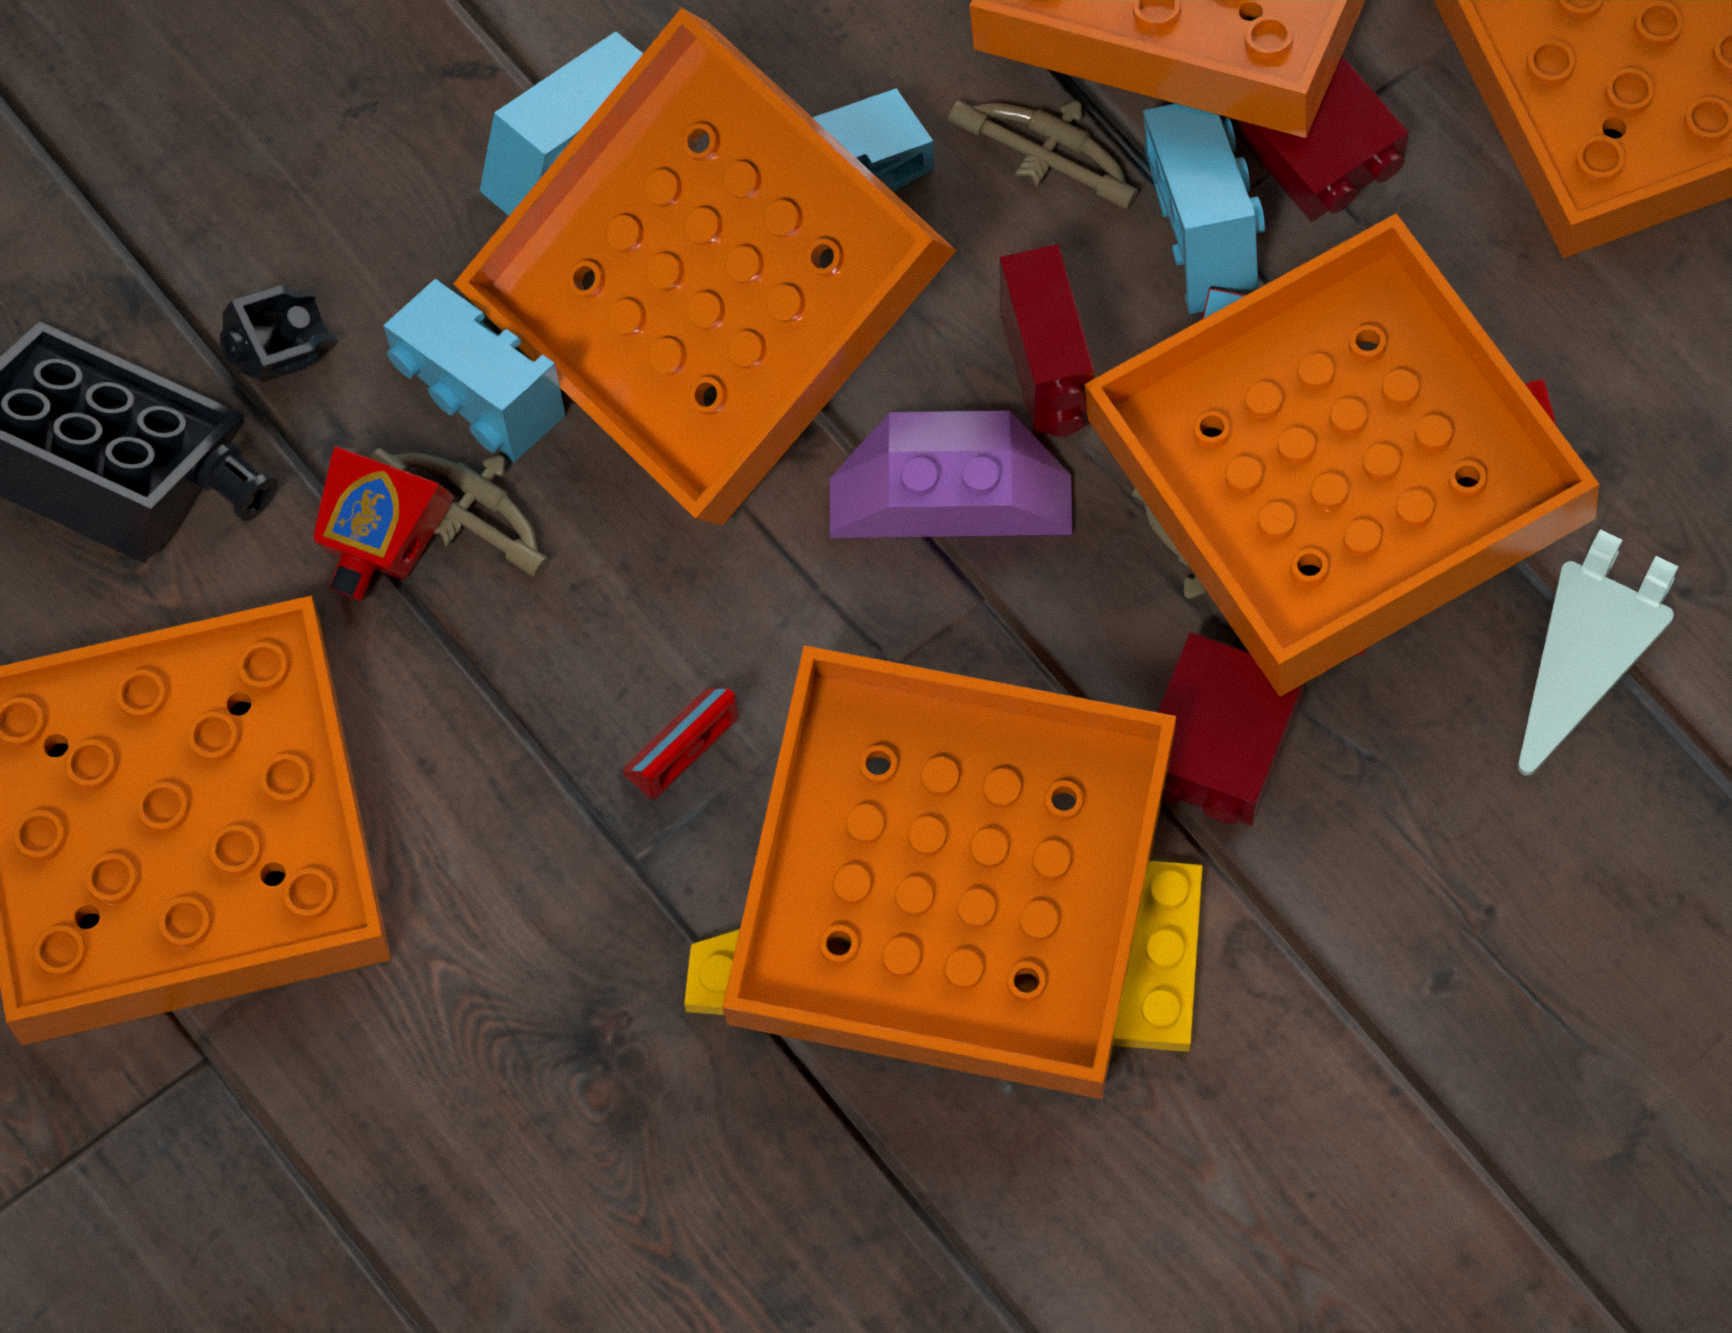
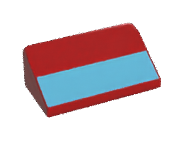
(682, 741)

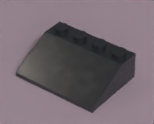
(102, 441)

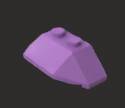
(950, 479)

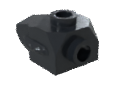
(274, 332)

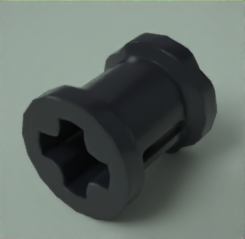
(237, 481)

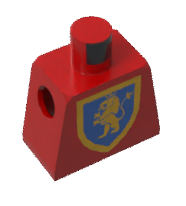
(375, 519)

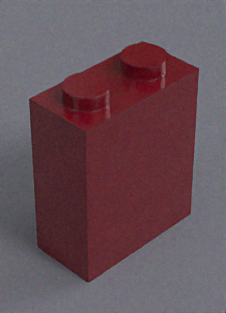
(1345, 149)
(1045, 340)
(1225, 730)

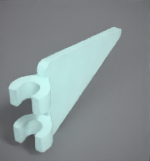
(1591, 643)

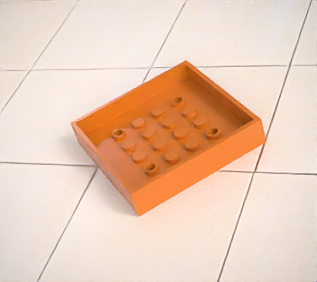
(1183, 49)
(1582, 67)
(703, 267)
(1340, 453)
(174, 822)
(950, 871)

